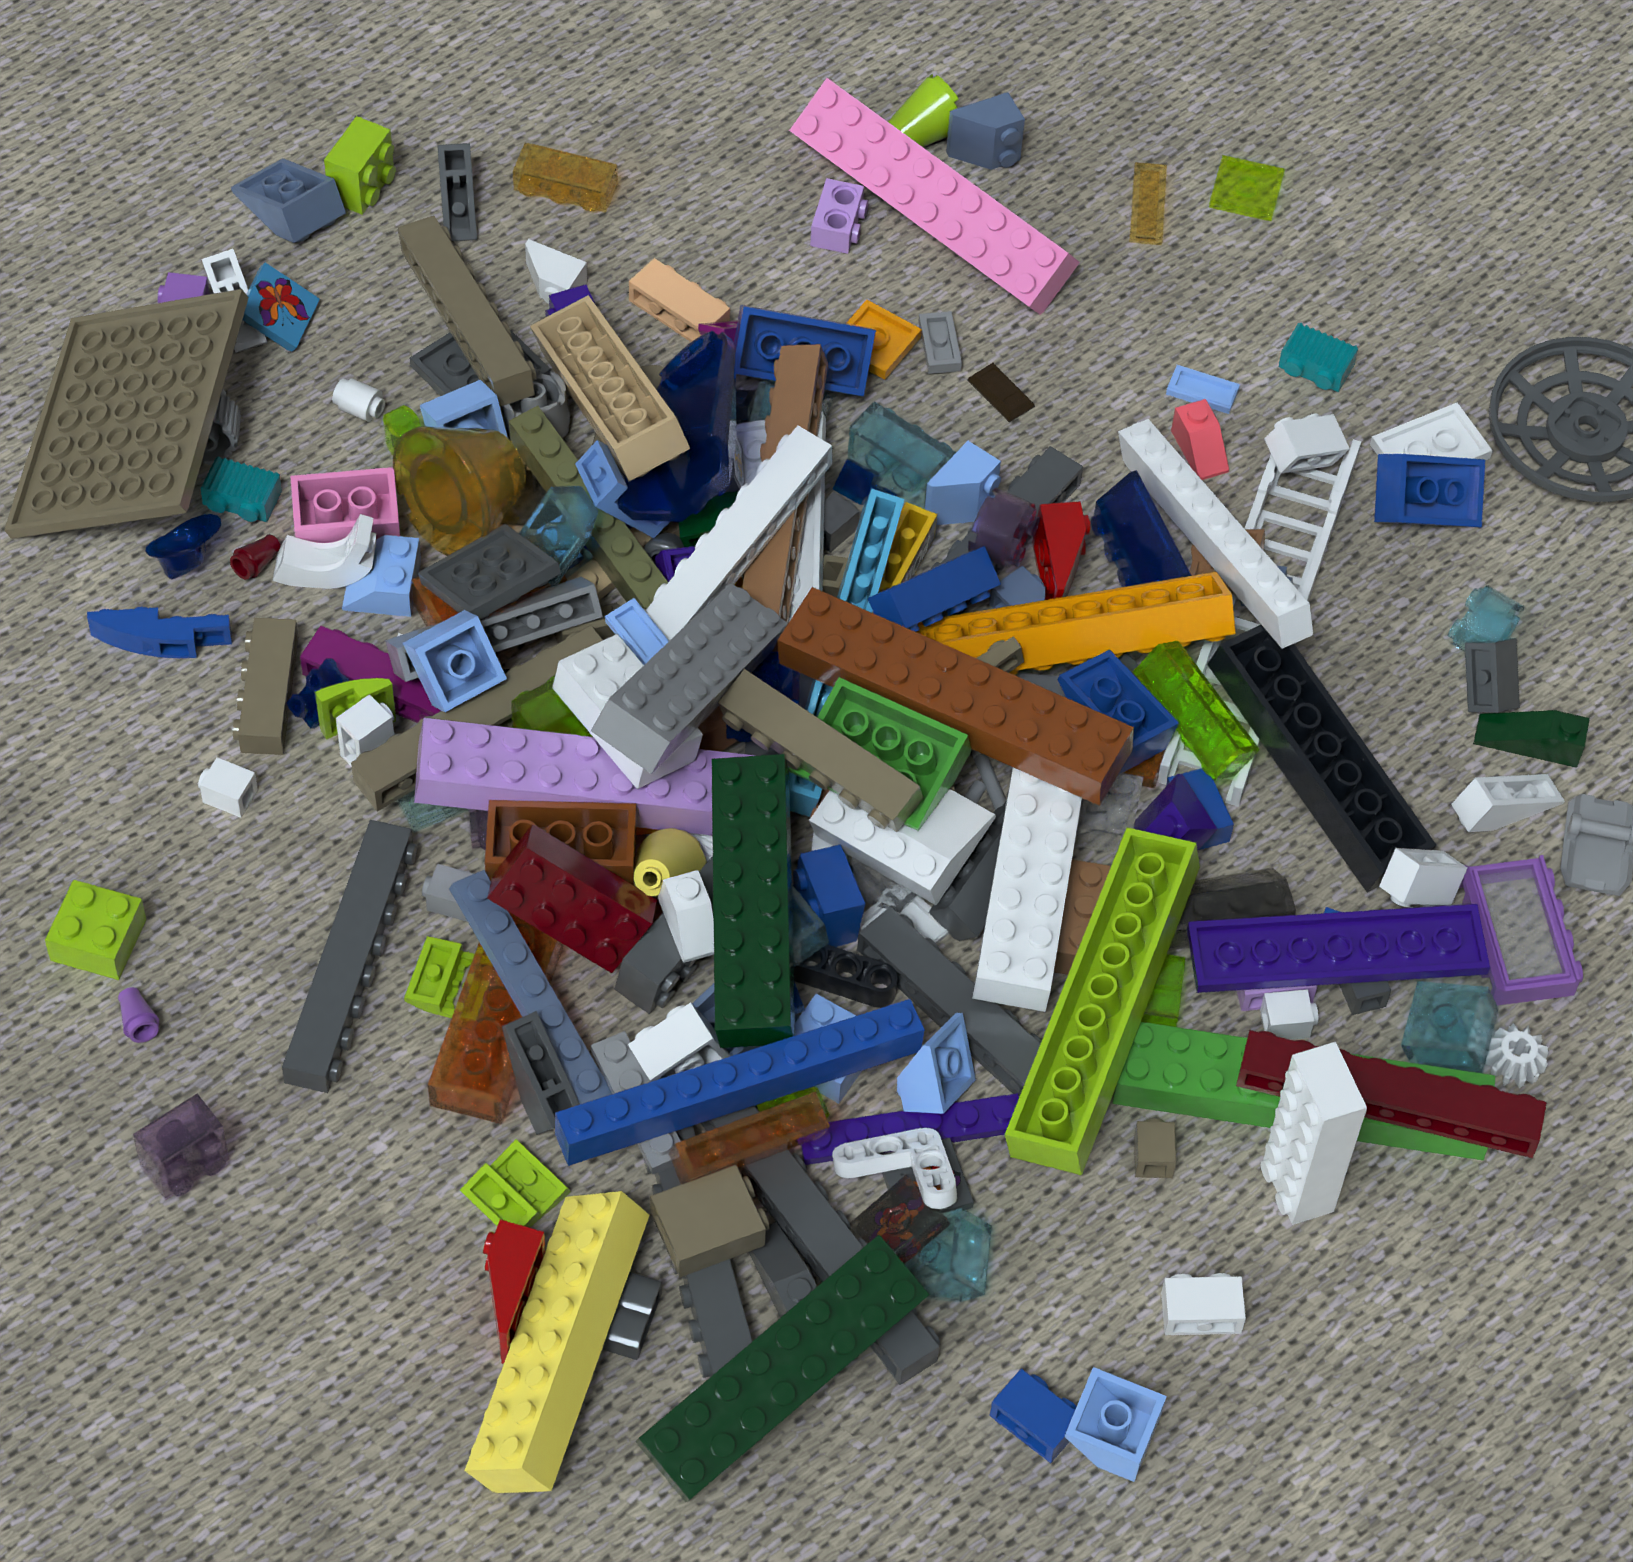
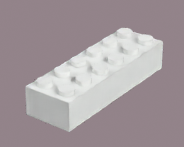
(1313, 1133)

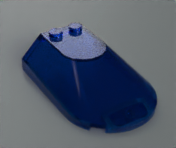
(702, 396)

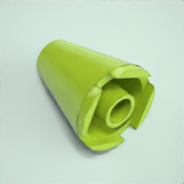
(926, 112)

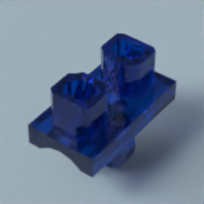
(304, 704)

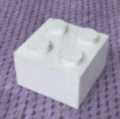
(677, 1044)

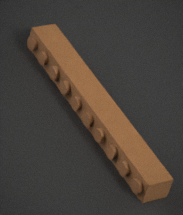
(793, 402)

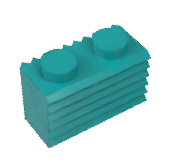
(1318, 357)
(241, 490)

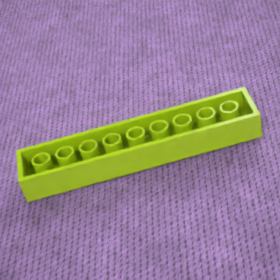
(1102, 1001)

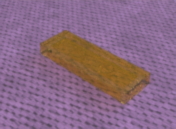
(1148, 203)

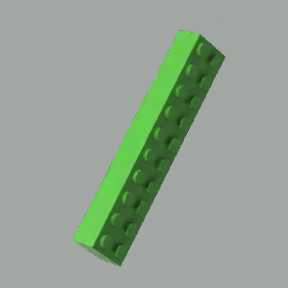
(1198, 1077)

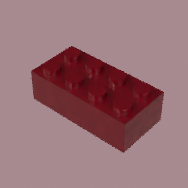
(572, 898)

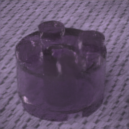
(1004, 527)

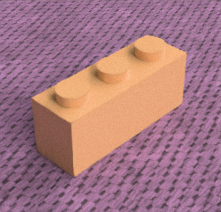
(675, 300)

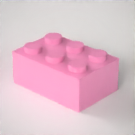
(331, 503)

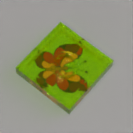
(1246, 188)

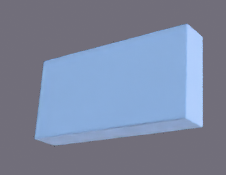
(1196, 386)
(636, 630)

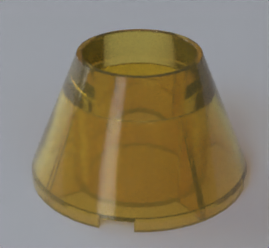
(457, 482)

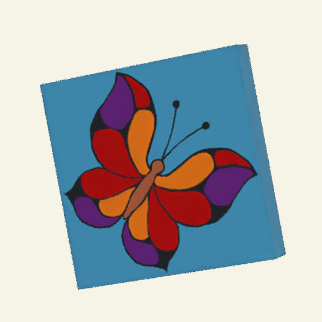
(279, 307)

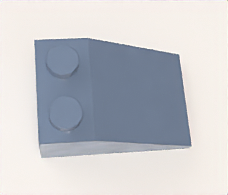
(291, 199)

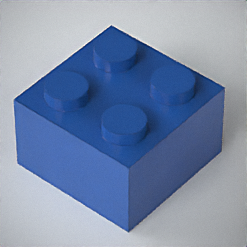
(832, 892)

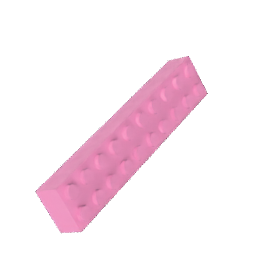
(934, 196)

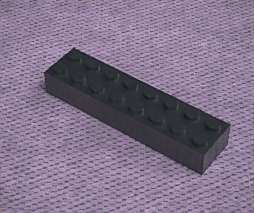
(1319, 753)

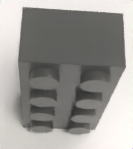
(655, 962)

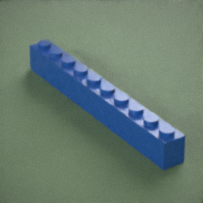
(738, 1082)

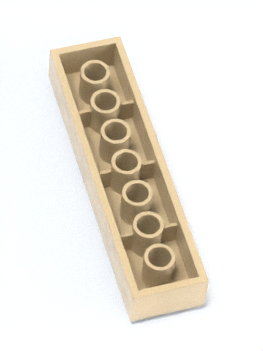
(610, 388)

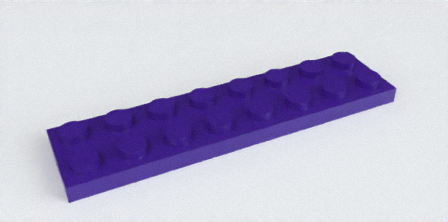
(1337, 948)

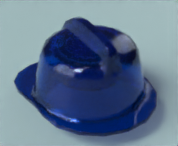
(184, 545)

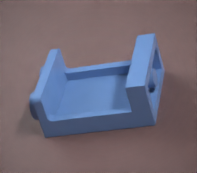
(607, 485)

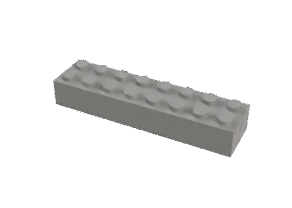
(688, 677)

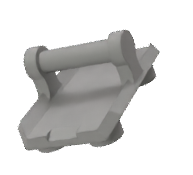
(1598, 845)

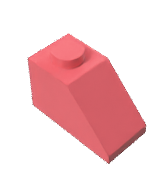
(1200, 439)

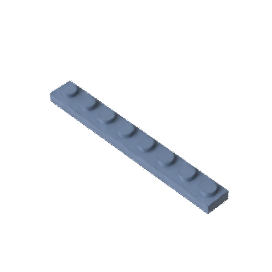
(527, 983)

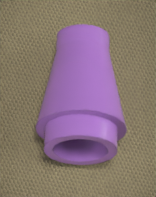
(138, 1018)

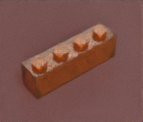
(750, 1138)

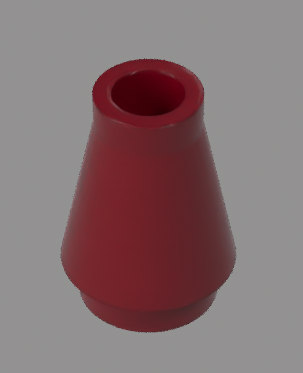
(252, 558)

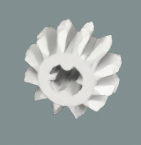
(1523, 1068)

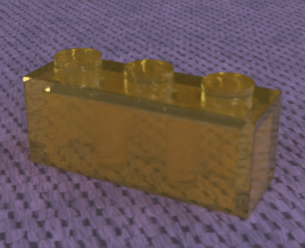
(565, 177)

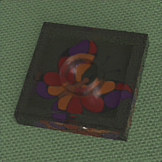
(901, 1220)

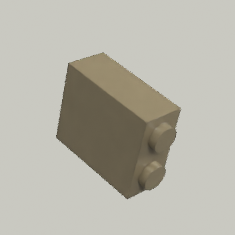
(709, 1220)

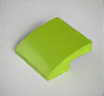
(340, 697)
(438, 976)
(515, 1188)

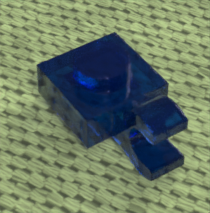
(856, 482)

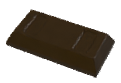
(1001, 392)

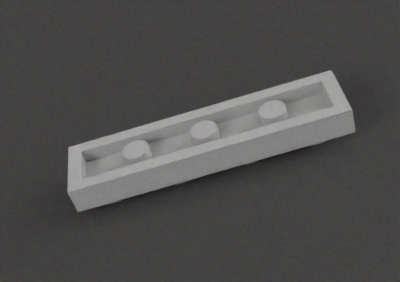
(624, 1072)

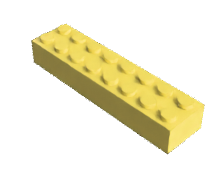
(557, 1343)

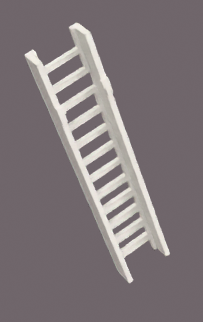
(1175, 750)

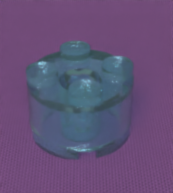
(1488, 619)

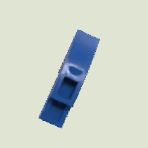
(146, 634)

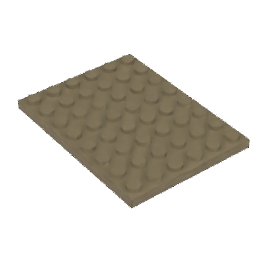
(127, 415)

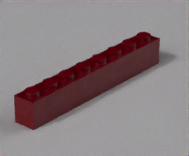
(1410, 1097)

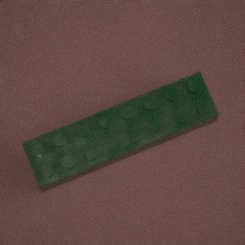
(752, 901)
(782, 1368)

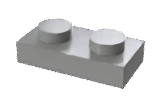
(940, 342)

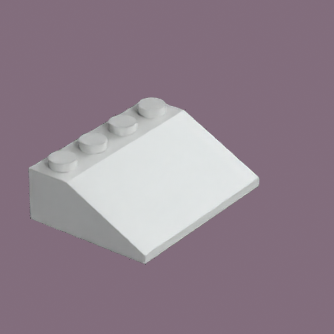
(915, 859)

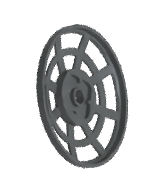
(1567, 414)

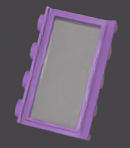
(1523, 931)

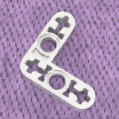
(912, 1148)

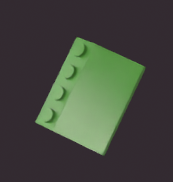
(900, 737)

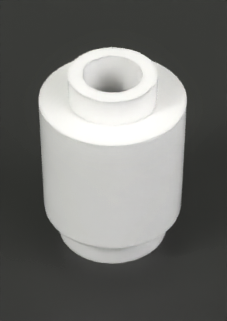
(358, 399)

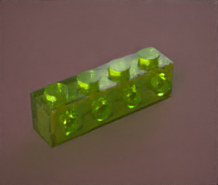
(1202, 715)

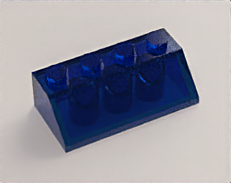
(1136, 535)

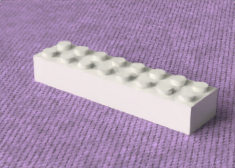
(1027, 894)

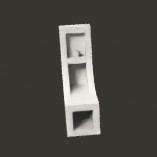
(327, 564)

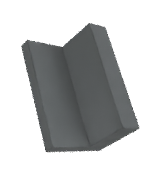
(1492, 675)

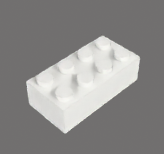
(587, 683)

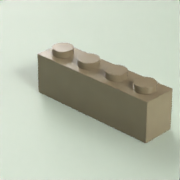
(267, 686)

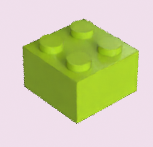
(361, 164)
(95, 929)

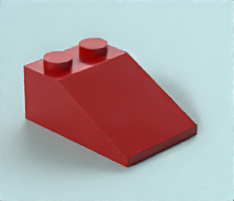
(1059, 545)
(512, 1264)

